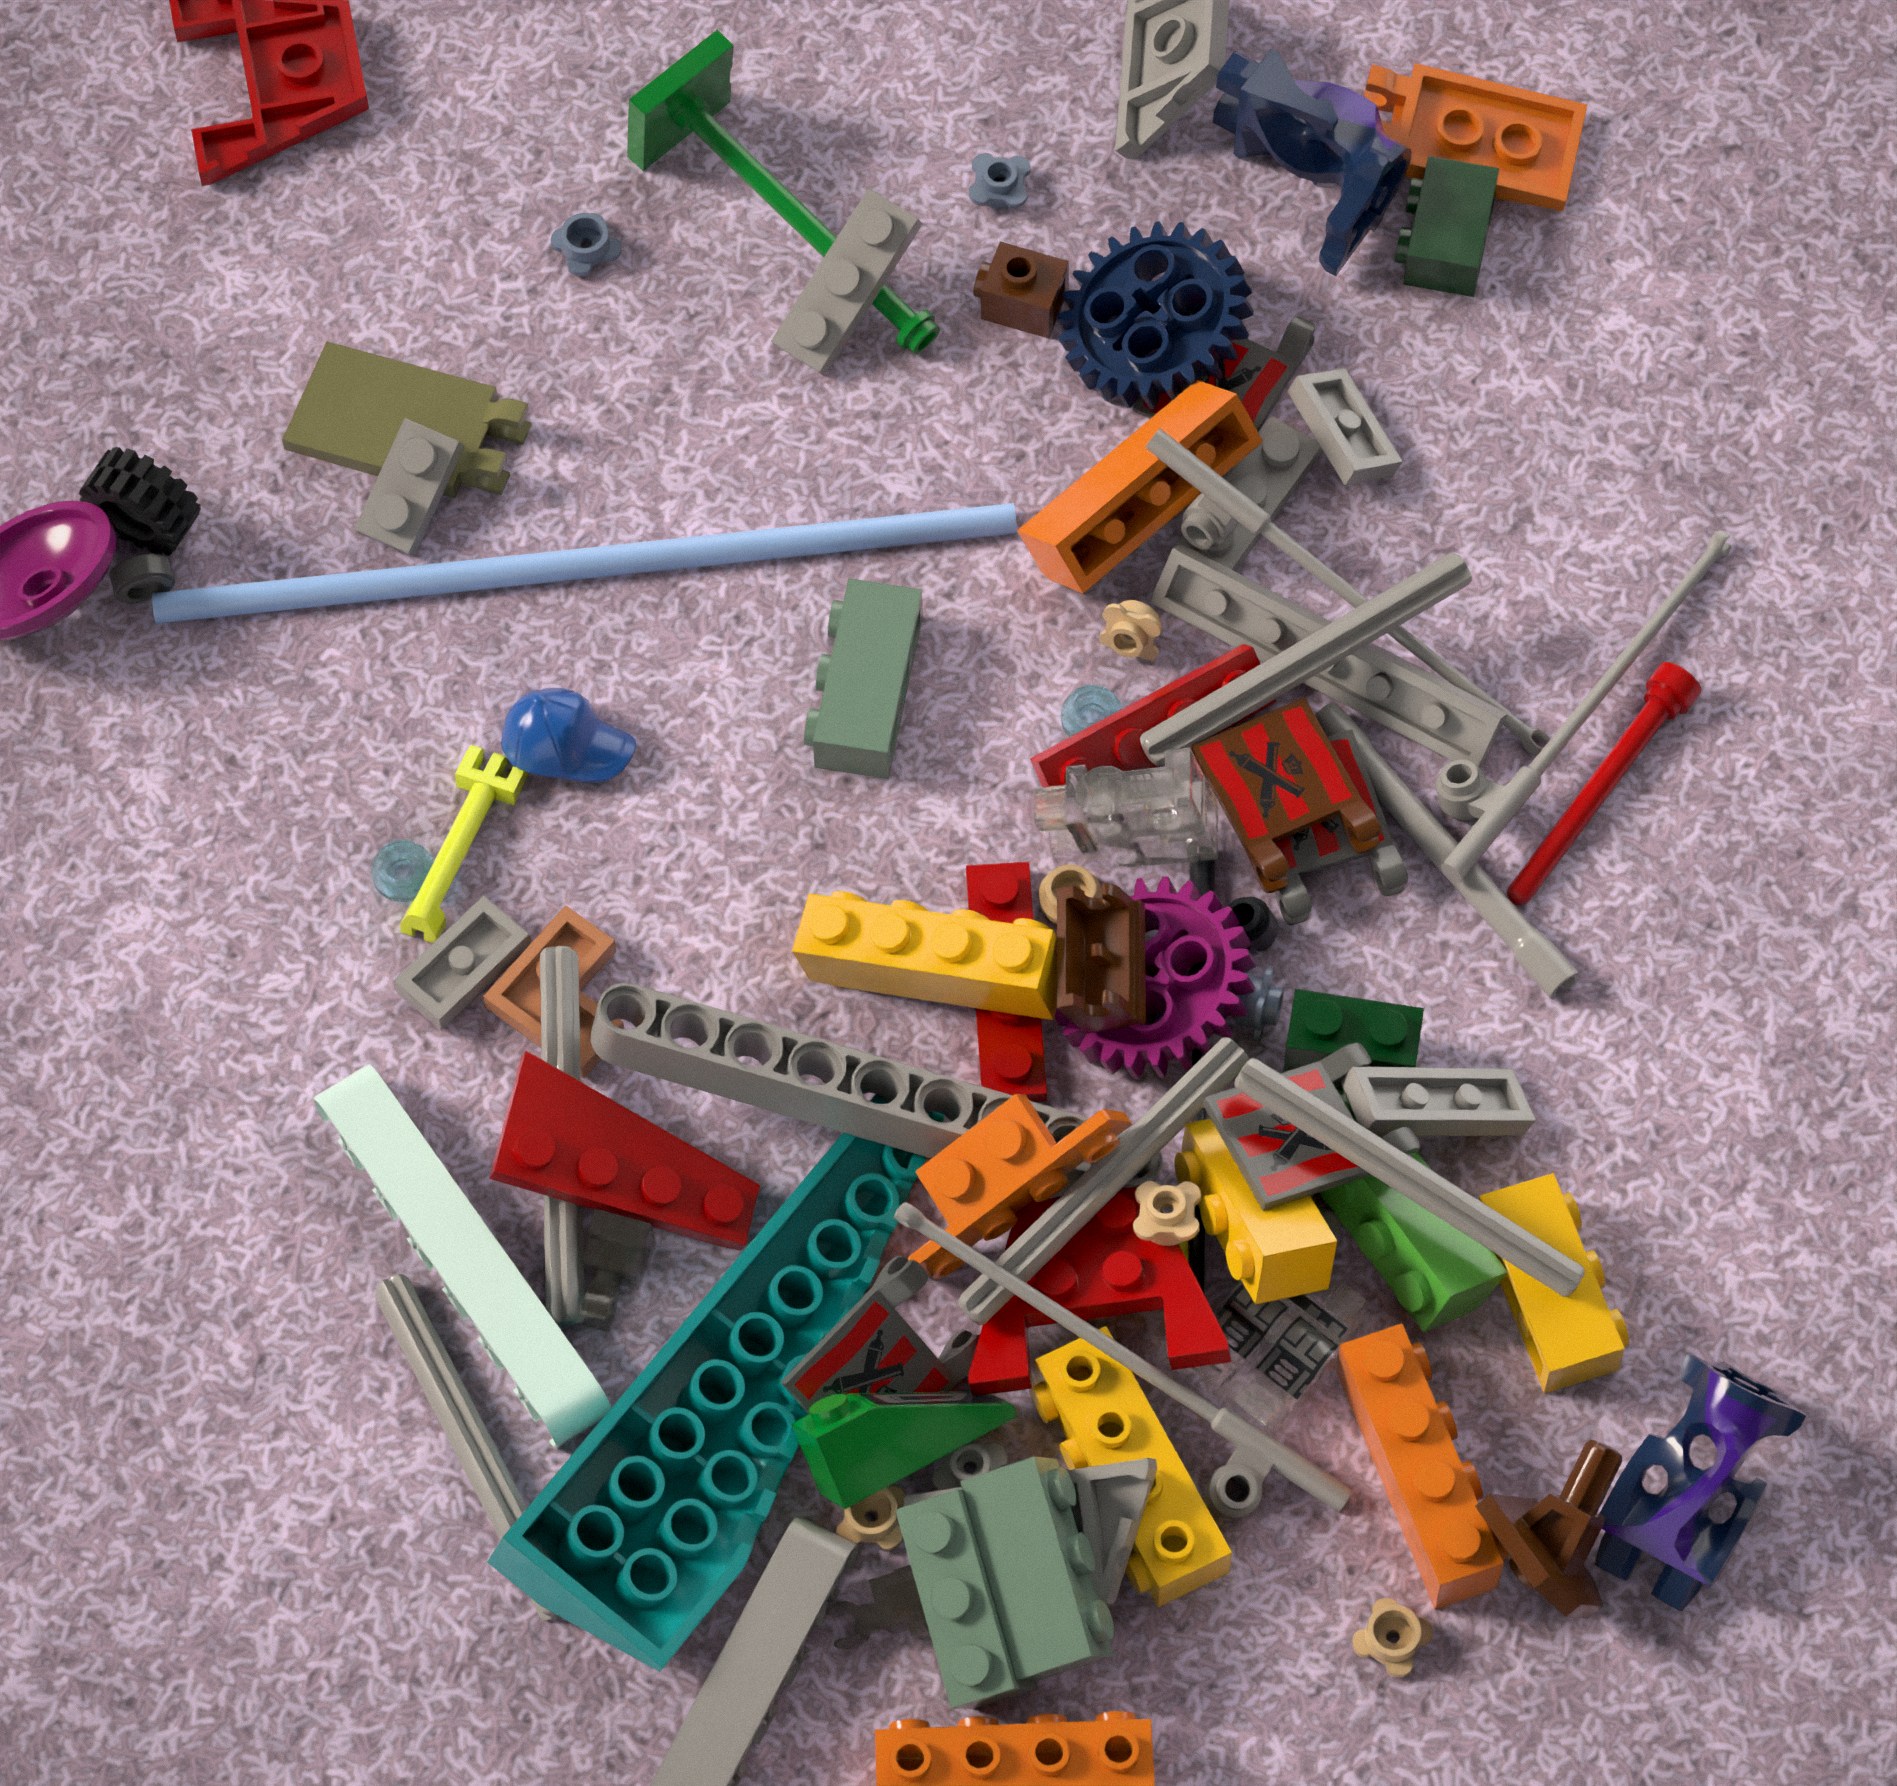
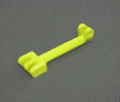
(484, 787)

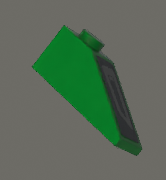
(875, 1439)

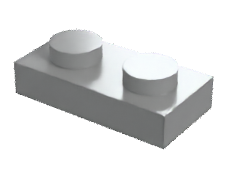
(1344, 426)
(409, 487)
(462, 962)

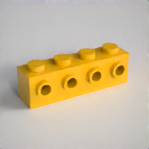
(929, 954)
(1110, 1423)

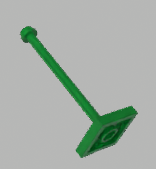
(684, 103)

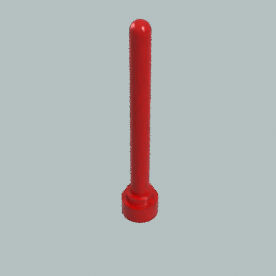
(1668, 693)

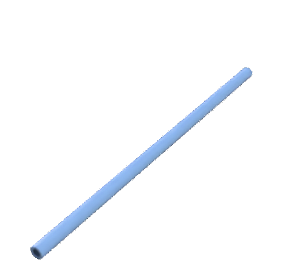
(584, 563)

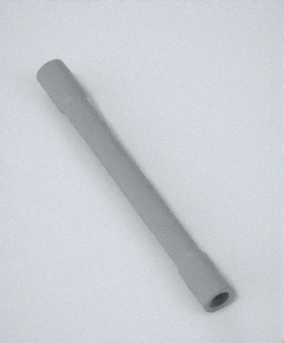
(1530, 947)

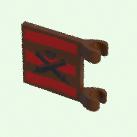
(1280, 780)

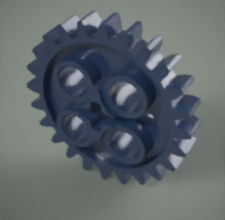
(1155, 314)

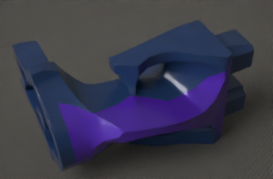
(1318, 136)
(1676, 1520)

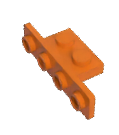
(1001, 1169)

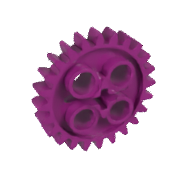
(1193, 1003)

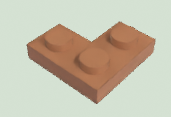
(517, 992)

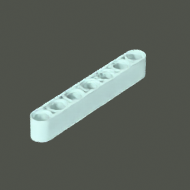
(467, 1256)

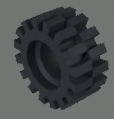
(141, 500)

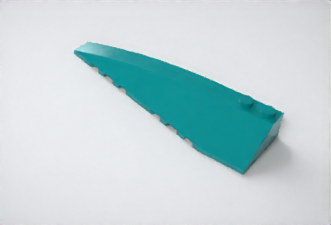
(691, 1456)

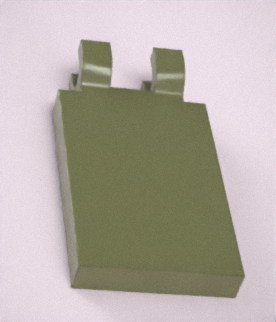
(362, 398)

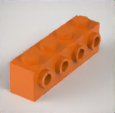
(1133, 491)
(1419, 1464)
(1039, 1753)

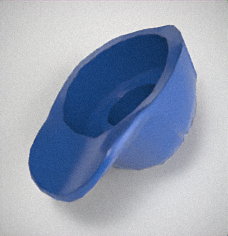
(561, 737)

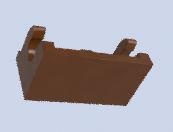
(1101, 958)

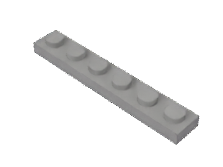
(1366, 680)

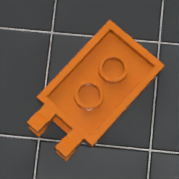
(1485, 124)

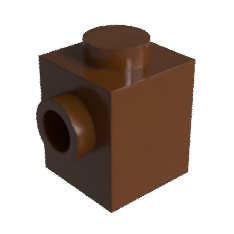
(1022, 289)

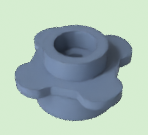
(999, 194)
(584, 228)
(1263, 1004)

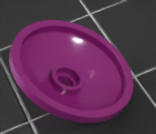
(51, 564)

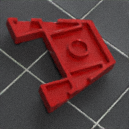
(297, 70)
(1100, 1275)

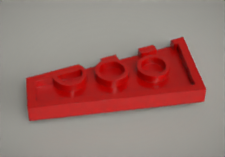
(606, 1158)

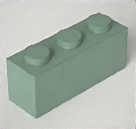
(865, 678)
(1038, 1568)
(958, 1603)

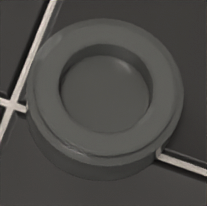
(140, 577)

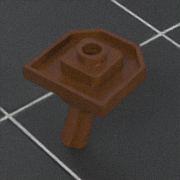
(1556, 1535)

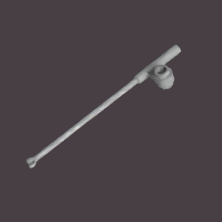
(1222, 506)
(1464, 787)
(1255, 1449)

